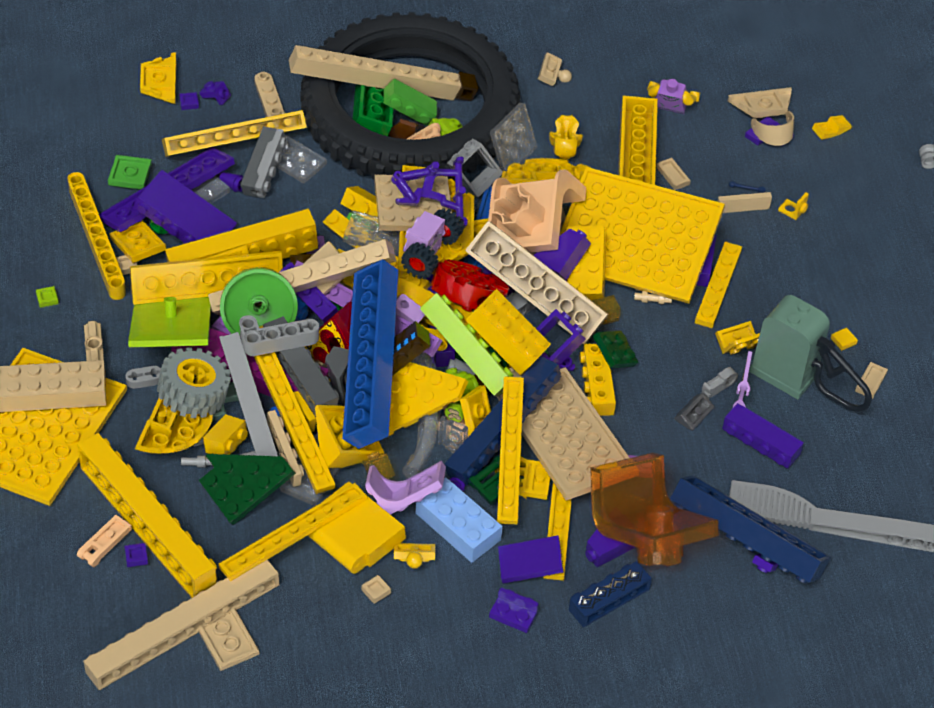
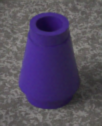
(232, 180)

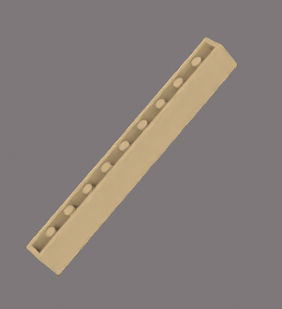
(372, 72)
(328, 268)
(178, 624)

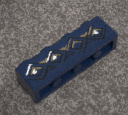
(609, 593)

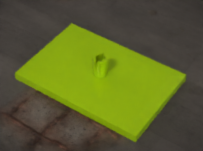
(171, 323)

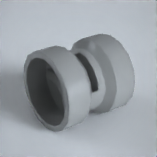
(927, 156)

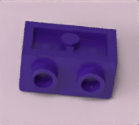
(514, 610)

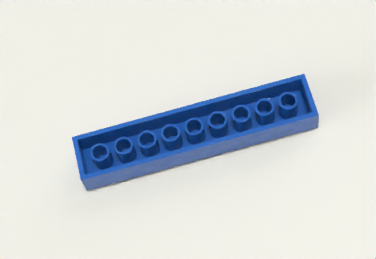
(370, 355)

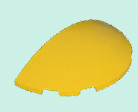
(540, 169)
(170, 431)

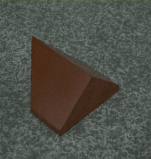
(405, 129)

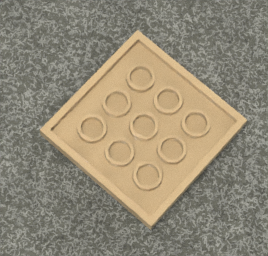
(401, 217)

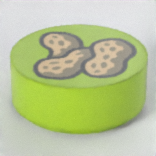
(454, 412)

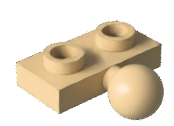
(550, 70)

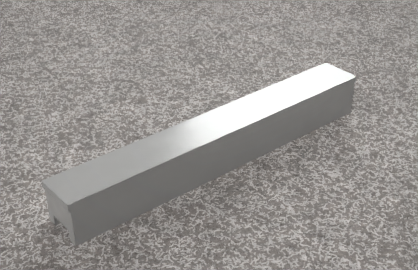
(248, 395)

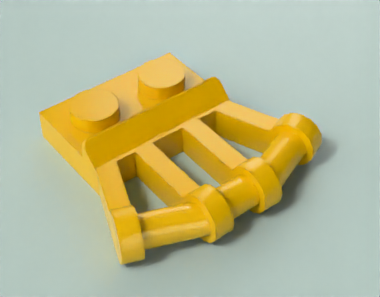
(535, 479)

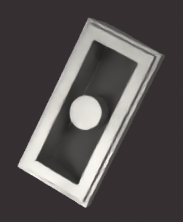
(694, 411)

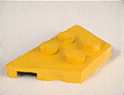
(159, 78)

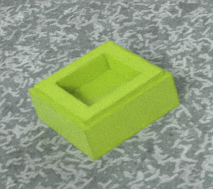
(47, 296)

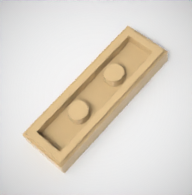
(746, 202)

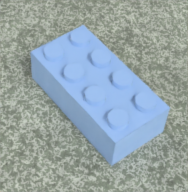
(460, 521)

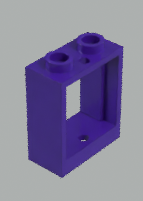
(570, 345)

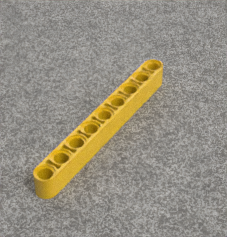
(96, 236)

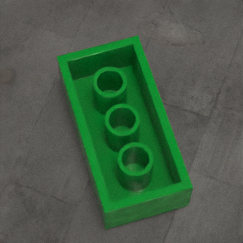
(370, 109)

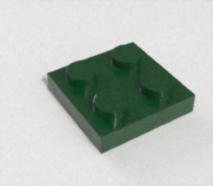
(615, 349)

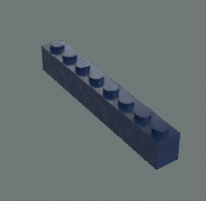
(486, 438)

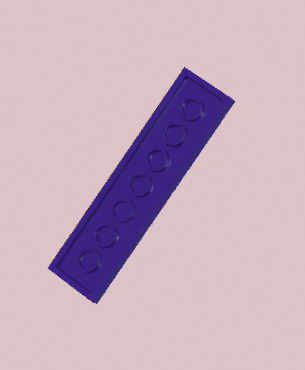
(190, 174)

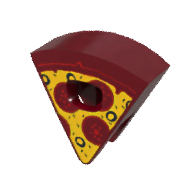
(333, 333)

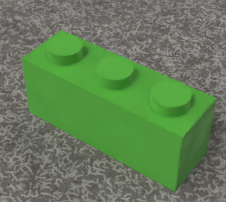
(410, 102)

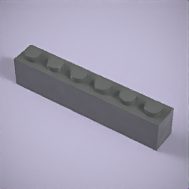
(306, 374)

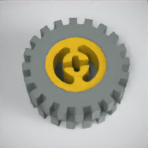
(177, 384)

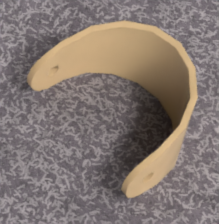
(777, 134)

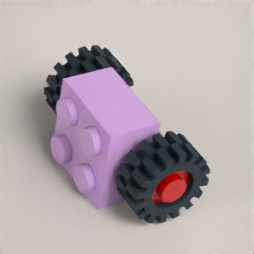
(425, 240)

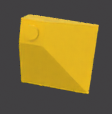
(333, 448)

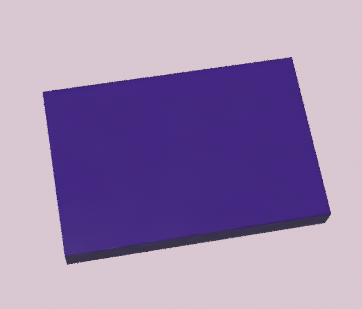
(530, 559)

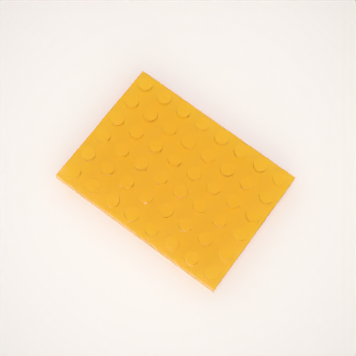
(652, 232)
(42, 445)

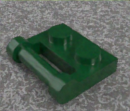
(490, 488)

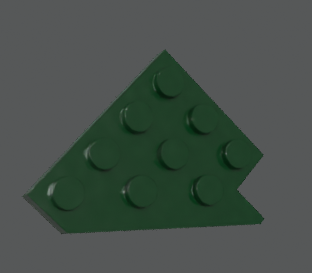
(244, 481)

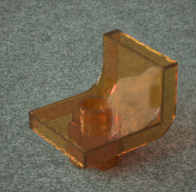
(636, 510)

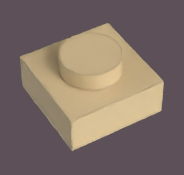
(124, 264)
(376, 589)

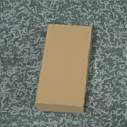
(673, 174)
(873, 378)

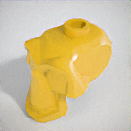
(565, 139)

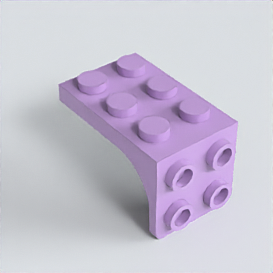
(397, 495)

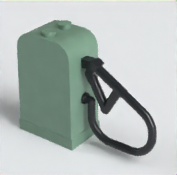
(792, 349)

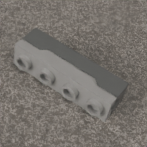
(263, 162)

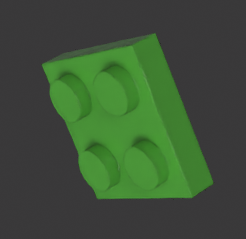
(129, 172)

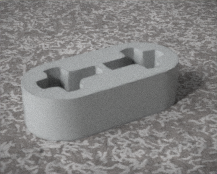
(143, 376)

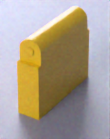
(360, 535)

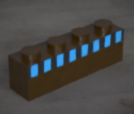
(409, 345)

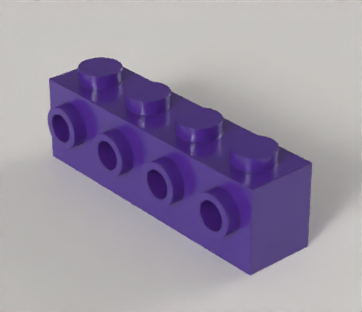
(762, 435)

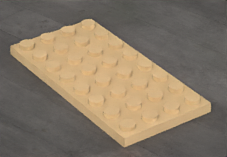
(569, 437)

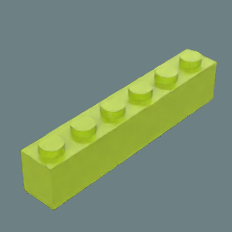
(466, 343)

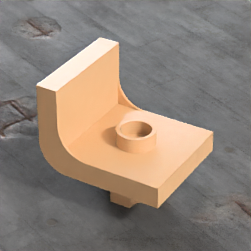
(534, 209)

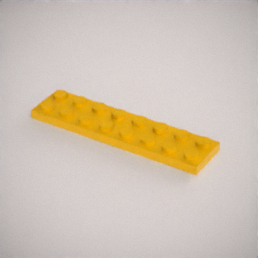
(194, 277)

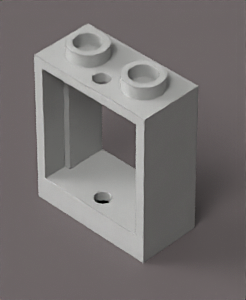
(486, 177)

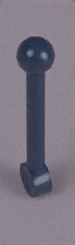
(761, 189)

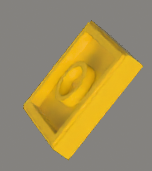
(475, 407)

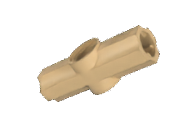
(93, 341)

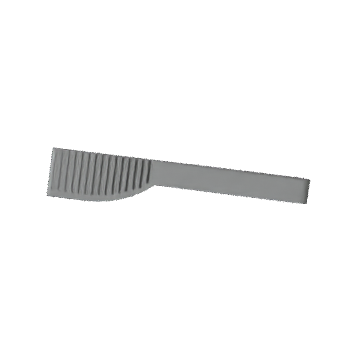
(790, 509)

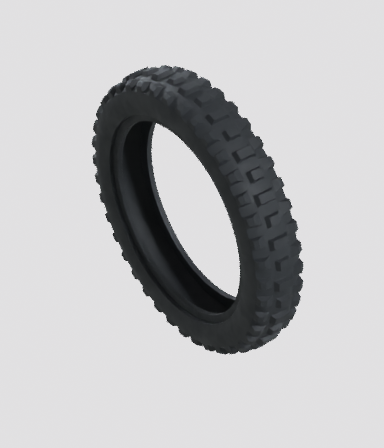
(409, 36)

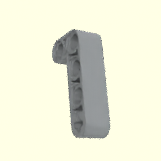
(277, 337)

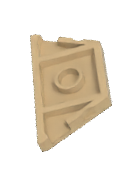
(763, 103)

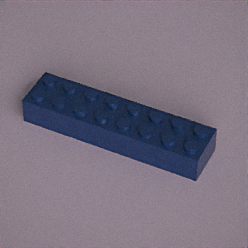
(751, 529)

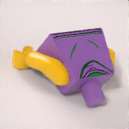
(672, 95)

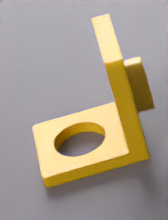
(800, 207)

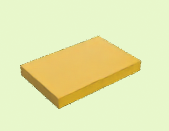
(138, 242)

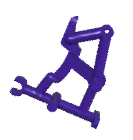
(429, 175)

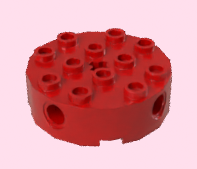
(465, 283)

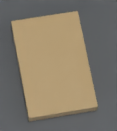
(228, 640)

